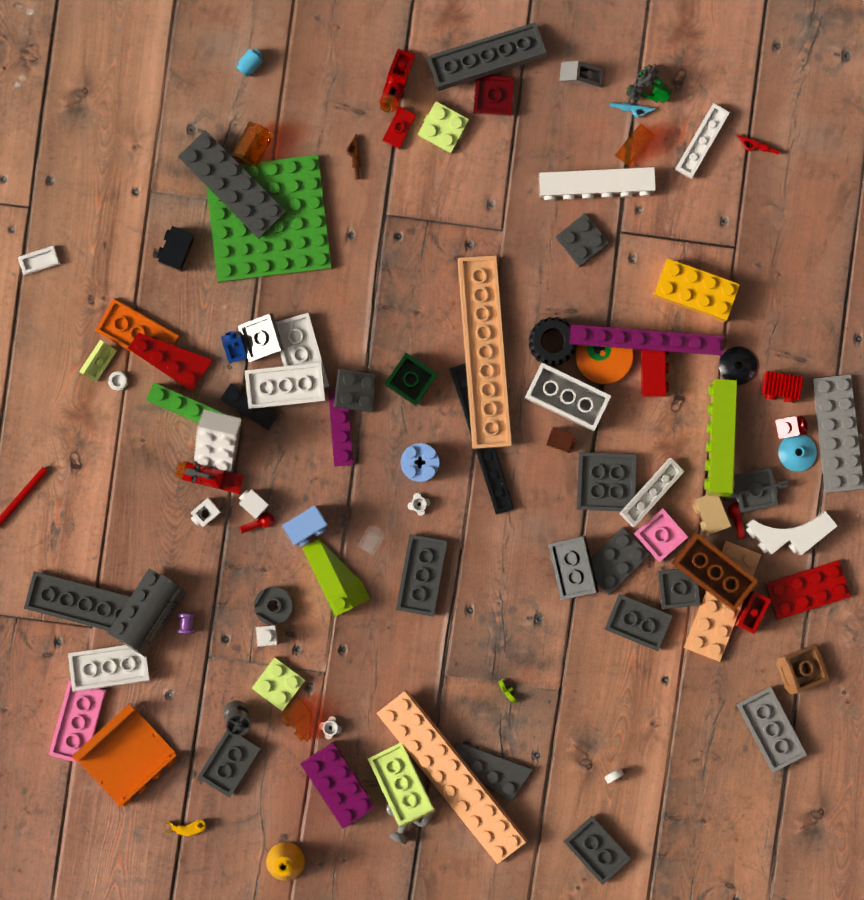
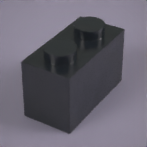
(176, 248)

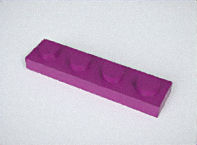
(340, 433)

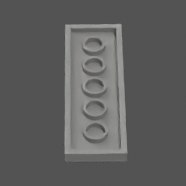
(837, 433)

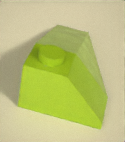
(337, 581)

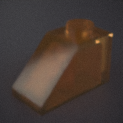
(635, 145)

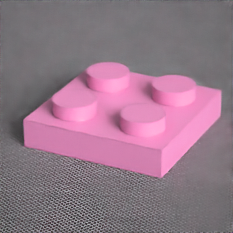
(660, 535)

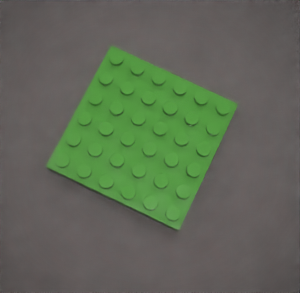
(293, 243)

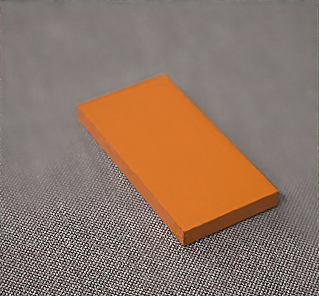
(123, 323)

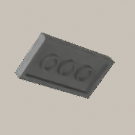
(421, 575)

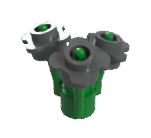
(645, 78)

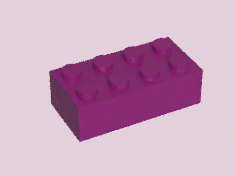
(338, 784)

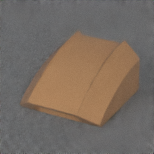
(803, 669)

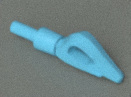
(633, 108)

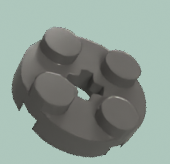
(263, 609)

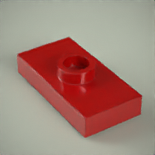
(399, 127)

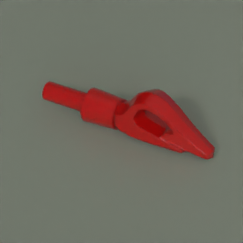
(757, 145)

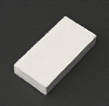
(39, 260)

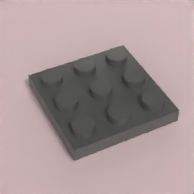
(605, 481)

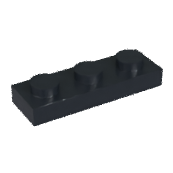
(238, 399)

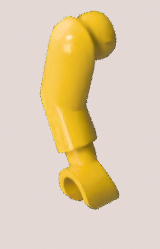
(189, 830)

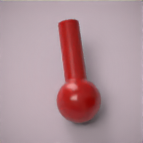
(734, 512)
(266, 520)

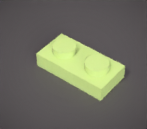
(98, 361)

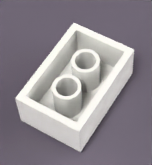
(217, 440)

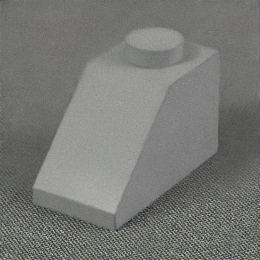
(581, 74)

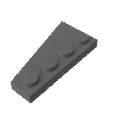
(497, 773)

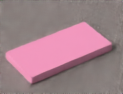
(76, 721)

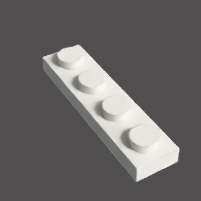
(702, 141)
(651, 492)

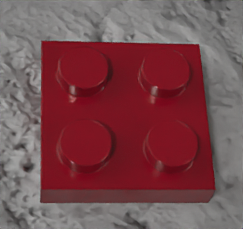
(494, 95)

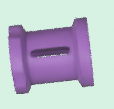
(186, 623)

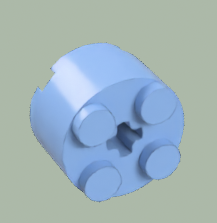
(412, 454)

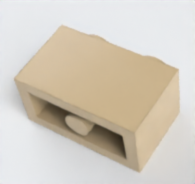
(711, 513)

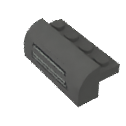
(147, 612)

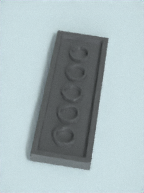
(487, 56)
(232, 184)
(74, 601)

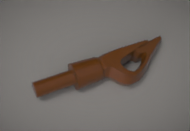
(355, 155)

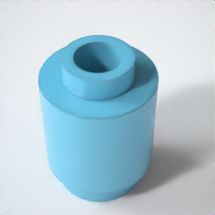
(250, 62)

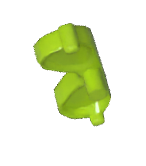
(507, 691)

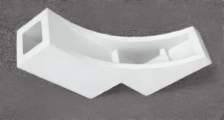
(800, 537)

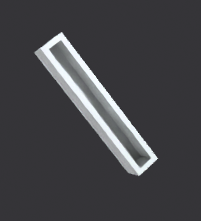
(597, 182)

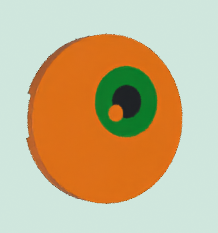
(603, 364)

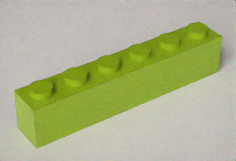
(722, 438)

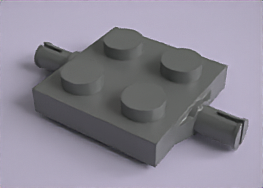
(756, 490)

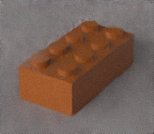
(714, 572)

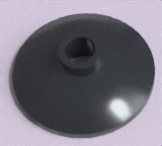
(728, 369)

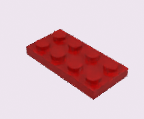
(807, 589)

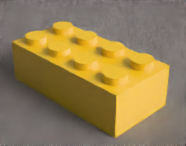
(696, 290)

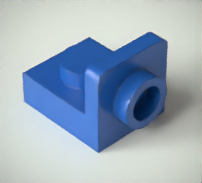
(233, 346)

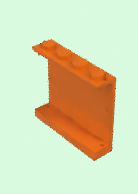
(125, 755)

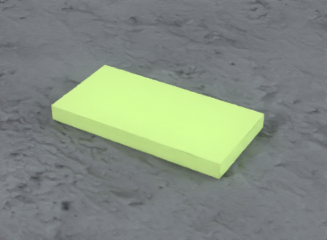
(401, 785)

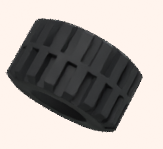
(537, 349)

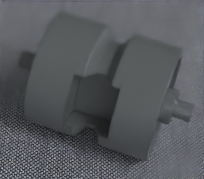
(237, 718)

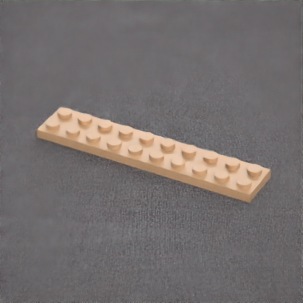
(484, 352)
(452, 776)

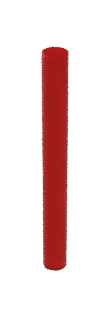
(22, 495)

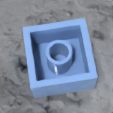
(305, 525)

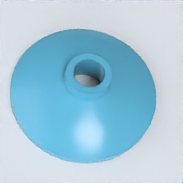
(790, 459)

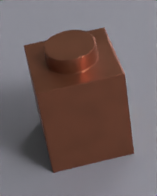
(561, 440)

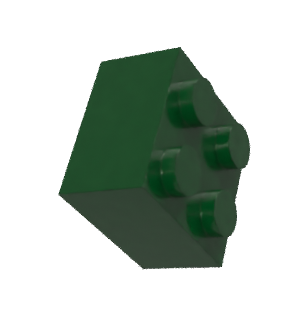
(411, 379)

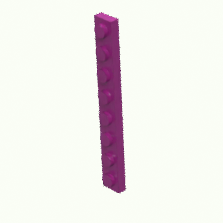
(646, 340)

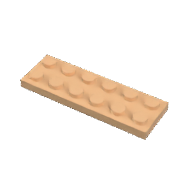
(713, 619)

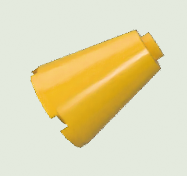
(288, 854)

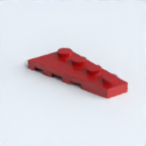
(173, 361)

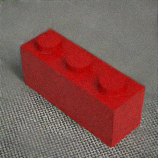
(654, 374)

